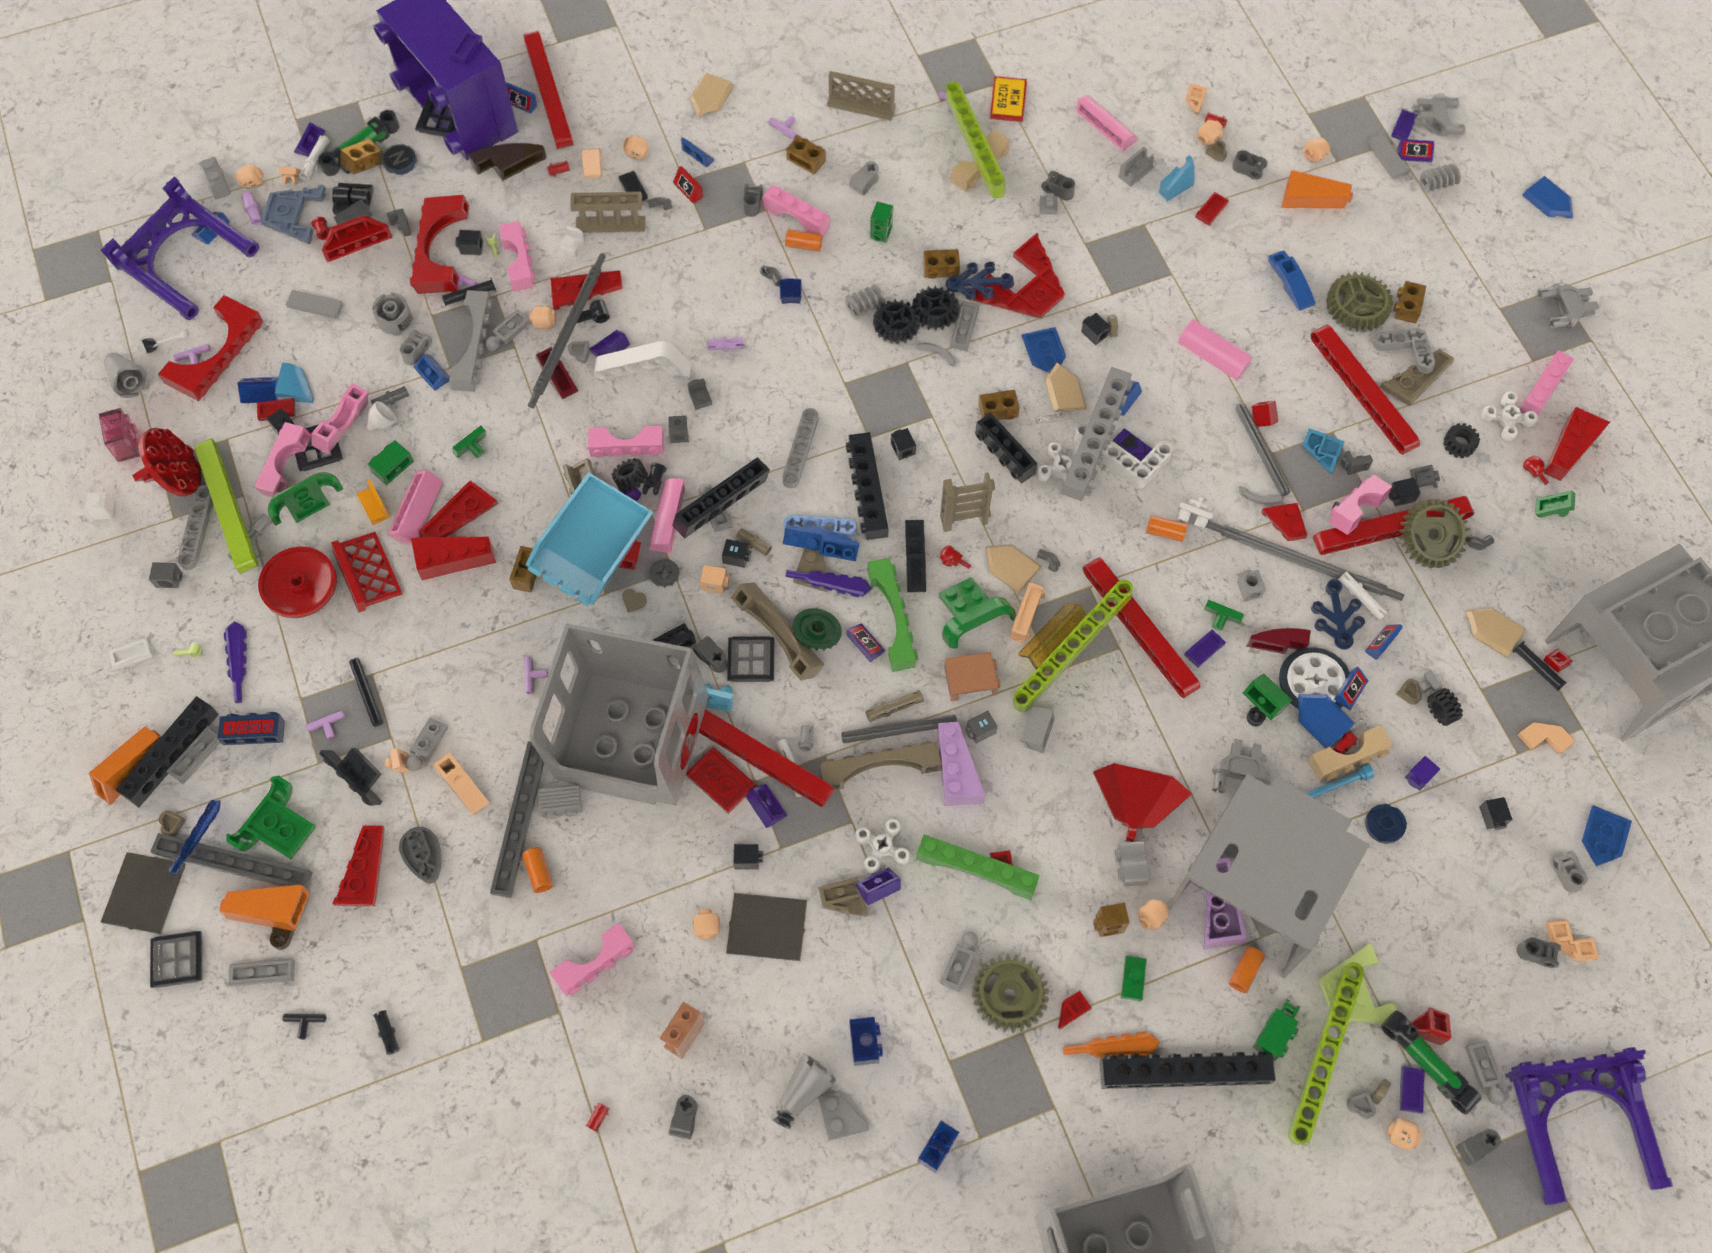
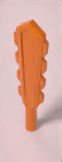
(1140, 1044)

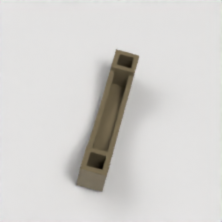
(753, 601)
(921, 757)

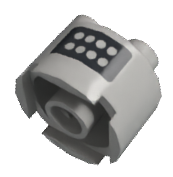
(392, 313)

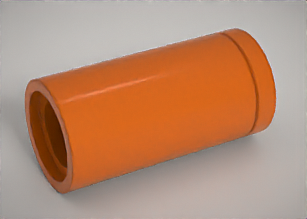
(803, 240)
(1166, 528)
(537, 870)
(1246, 969)

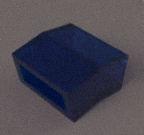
(790, 291)

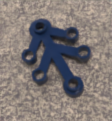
(958, 283)
(1338, 617)

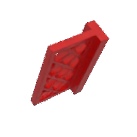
(349, 572)

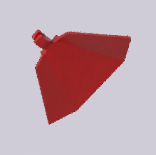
(1139, 796)

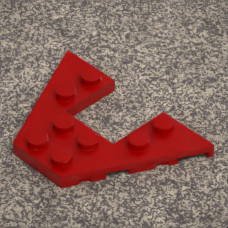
(1037, 295)

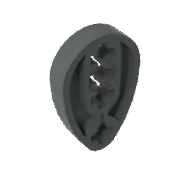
(431, 848)

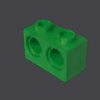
(881, 222)

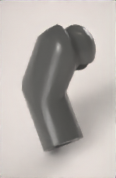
(666, 202)
(771, 273)
(1478, 543)
(1051, 558)

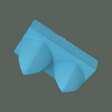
(720, 699)

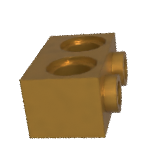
(806, 154)
(361, 156)
(941, 261)
(1410, 302)
(998, 403)
(520, 577)
(1111, 920)

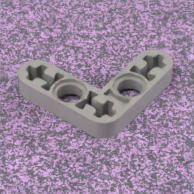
(1415, 343)

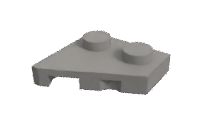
(840, 1117)

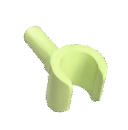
(492, 243)
(194, 651)

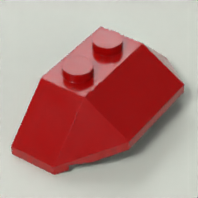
(354, 236)

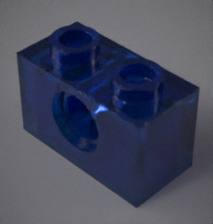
(865, 1054)
(938, 1146)

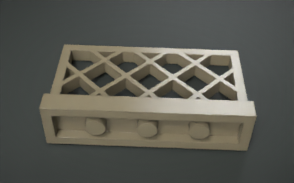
(859, 102)

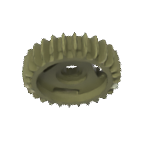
(1352, 312)
(1445, 527)
(1009, 978)

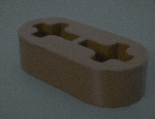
(276, 933)

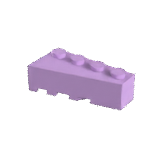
(958, 771)
(1222, 920)

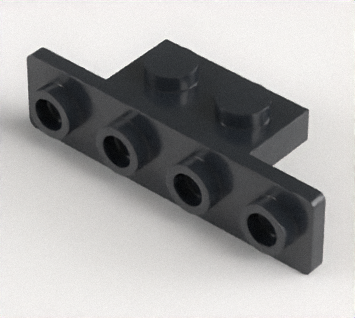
(356, 771)

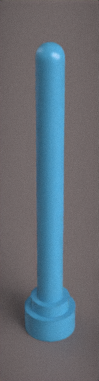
(1364, 772)

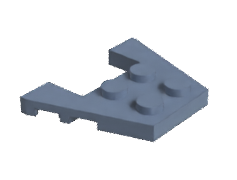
(284, 210)

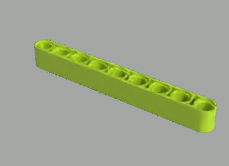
(975, 140)
(226, 506)
(1069, 653)
(1319, 1060)

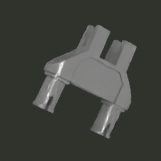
(1435, 116)
(1570, 302)
(1238, 765)

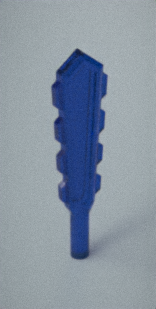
(196, 834)

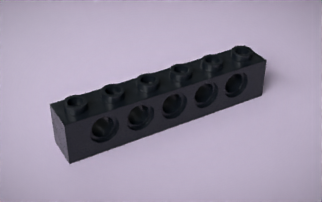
(863, 444)
(720, 497)
(170, 746)

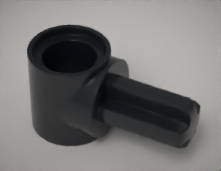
(596, 311)

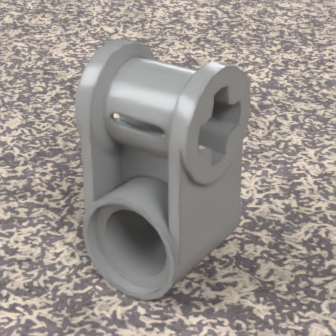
(865, 177)
(414, 347)
(1568, 869)

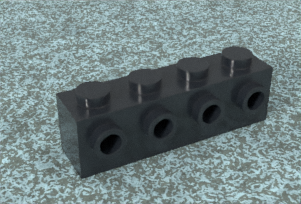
(1006, 448)

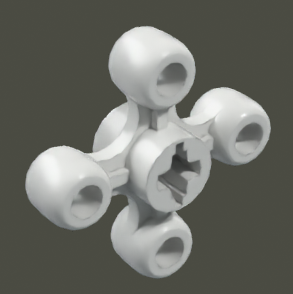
(1509, 416)
(1059, 468)
(875, 842)

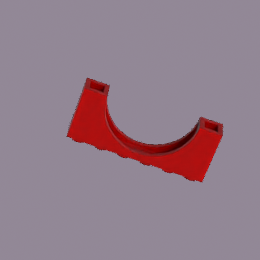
(436, 215)
(197, 378)

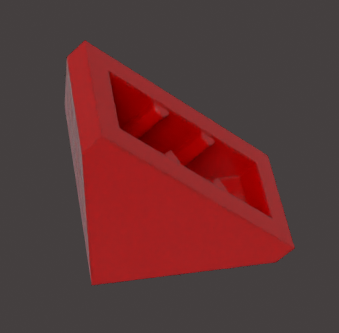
(1433, 1026)

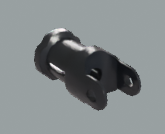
(654, 478)

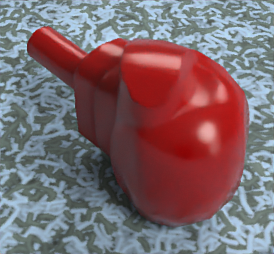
(1535, 467)
(952, 557)

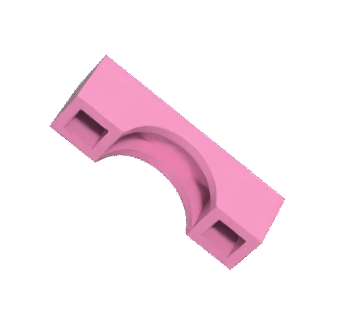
(811, 218)
(519, 272)
(1547, 383)
(330, 432)
(290, 441)
(647, 442)
(1370, 493)
(572, 976)

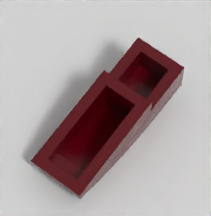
(560, 378)
(1280, 640)

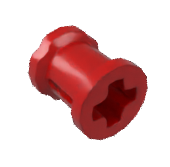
(321, 227)

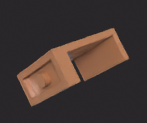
(971, 674)
(682, 1030)

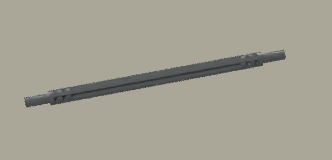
(566, 331)
(1301, 559)

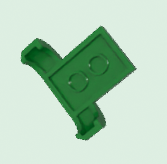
(303, 497)
(970, 609)
(274, 823)

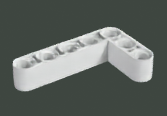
(642, 358)
(1135, 467)

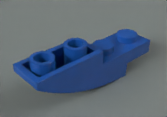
(1293, 280)
(822, 540)

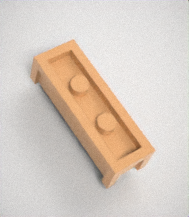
(1026, 612)

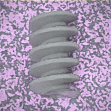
(1440, 177)
(863, 299)

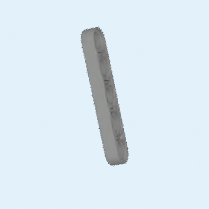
(800, 455)
(199, 534)

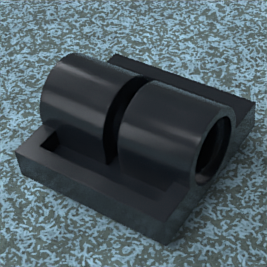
(348, 194)

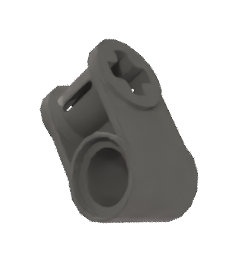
(1247, 164)
(1060, 186)
(752, 199)
(711, 654)
(1542, 953)
(683, 1121)
(1476, 1148)

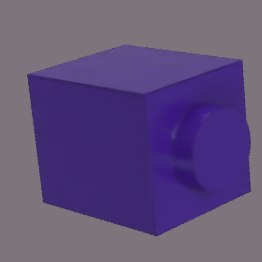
(1422, 773)

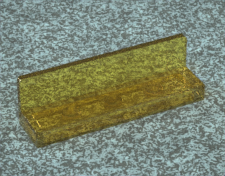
(1053, 634)

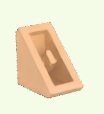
(591, 162)

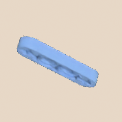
(822, 521)

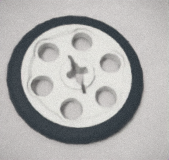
(1301, 658)

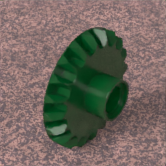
(817, 629)

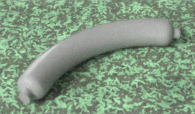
(931, 347)
(1260, 499)

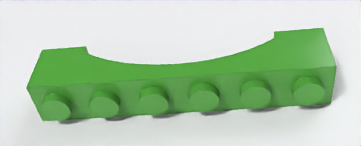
(882, 576)
(947, 855)

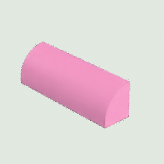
(1105, 122)
(1215, 349)
(669, 505)
(415, 507)

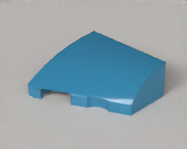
(1178, 180)
(293, 384)
(1323, 448)

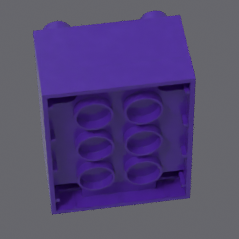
(420, 43)

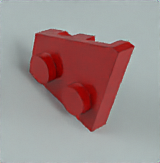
(1287, 520)

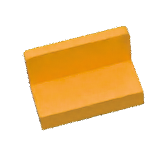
(372, 504)

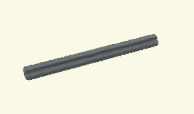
(1262, 450)
(895, 729)

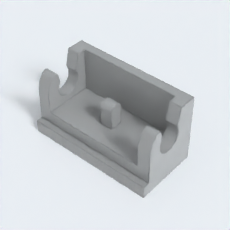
(1136, 167)
(1038, 729)

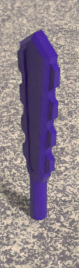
(842, 584)
(235, 648)

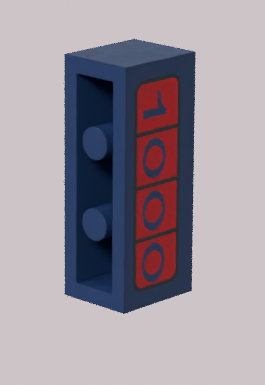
(251, 729)

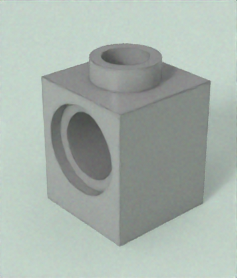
(1251, 592)

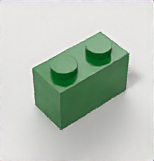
(390, 462)
(1267, 696)

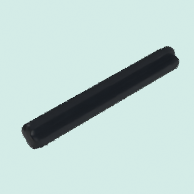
(366, 692)

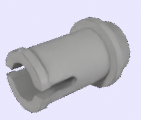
(805, 742)

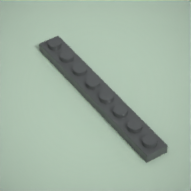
(518, 823)
(233, 862)

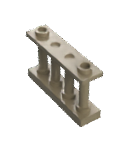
(608, 202)
(950, 500)

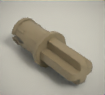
(754, 542)

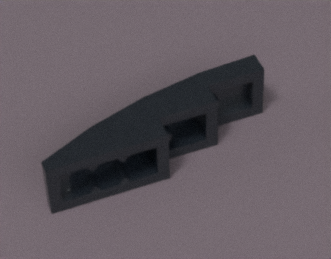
(915, 556)

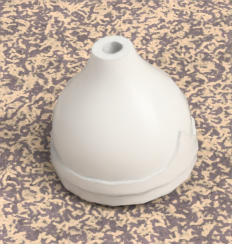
(380, 417)

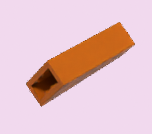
(1315, 192)
(120, 763)
(267, 906)

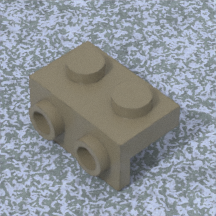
(576, 473)

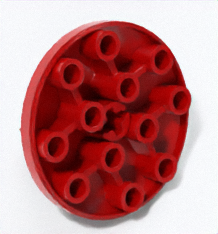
(168, 462)

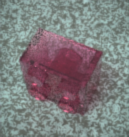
(119, 434)

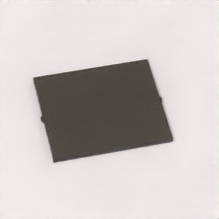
(142, 894)
(766, 927)

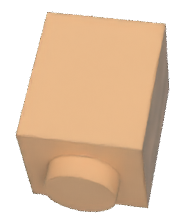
(714, 579)

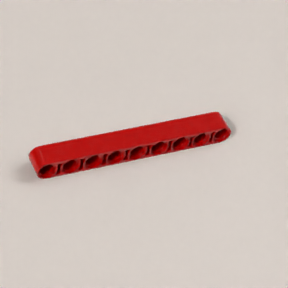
(548, 90)
(1365, 389)
(1378, 529)
(1144, 631)
(765, 759)

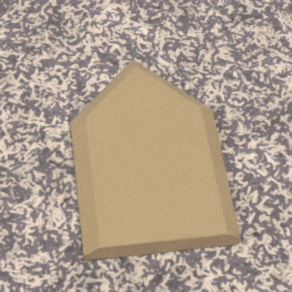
(710, 94)
(1064, 390)
(1011, 566)
(1494, 629)

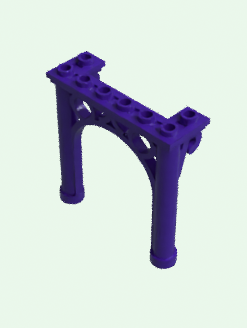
(156, 232)
(1628, 1075)

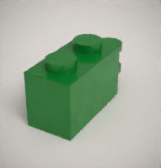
(1278, 1031)

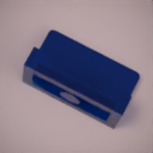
(257, 389)

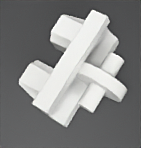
(1202, 516)

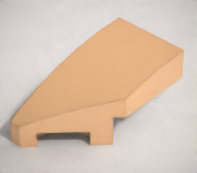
(1195, 97)

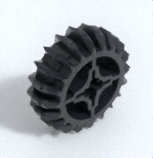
(937, 313)
(899, 328)

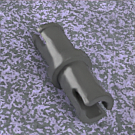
(392, 397)

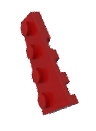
(567, 288)
(459, 511)
(363, 869)

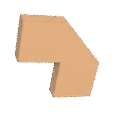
(1554, 735)
(1578, 950)

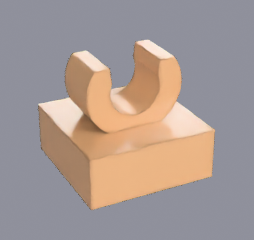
(289, 172)
(397, 760)

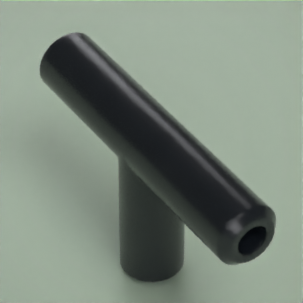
(303, 1020)

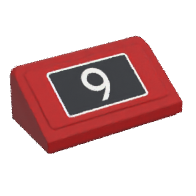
(688, 185)

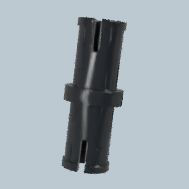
(386, 1032)

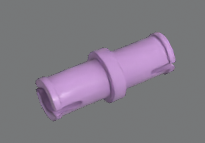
(251, 208)
(725, 343)

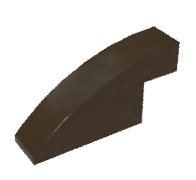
(507, 158)

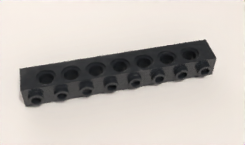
(1263, 1074)

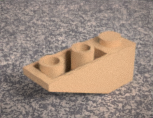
(461, 783)

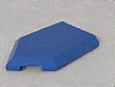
(1549, 198)
(1044, 348)
(1323, 718)
(1605, 835)

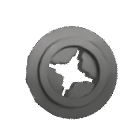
(658, 568)

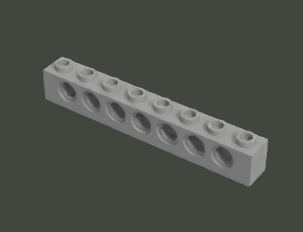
(1072, 485)

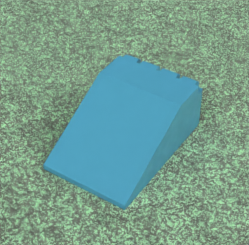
(588, 539)

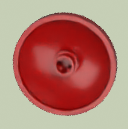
(297, 582)

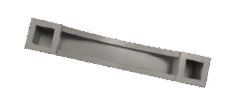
(465, 374)

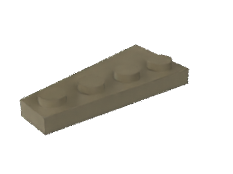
(1412, 383)

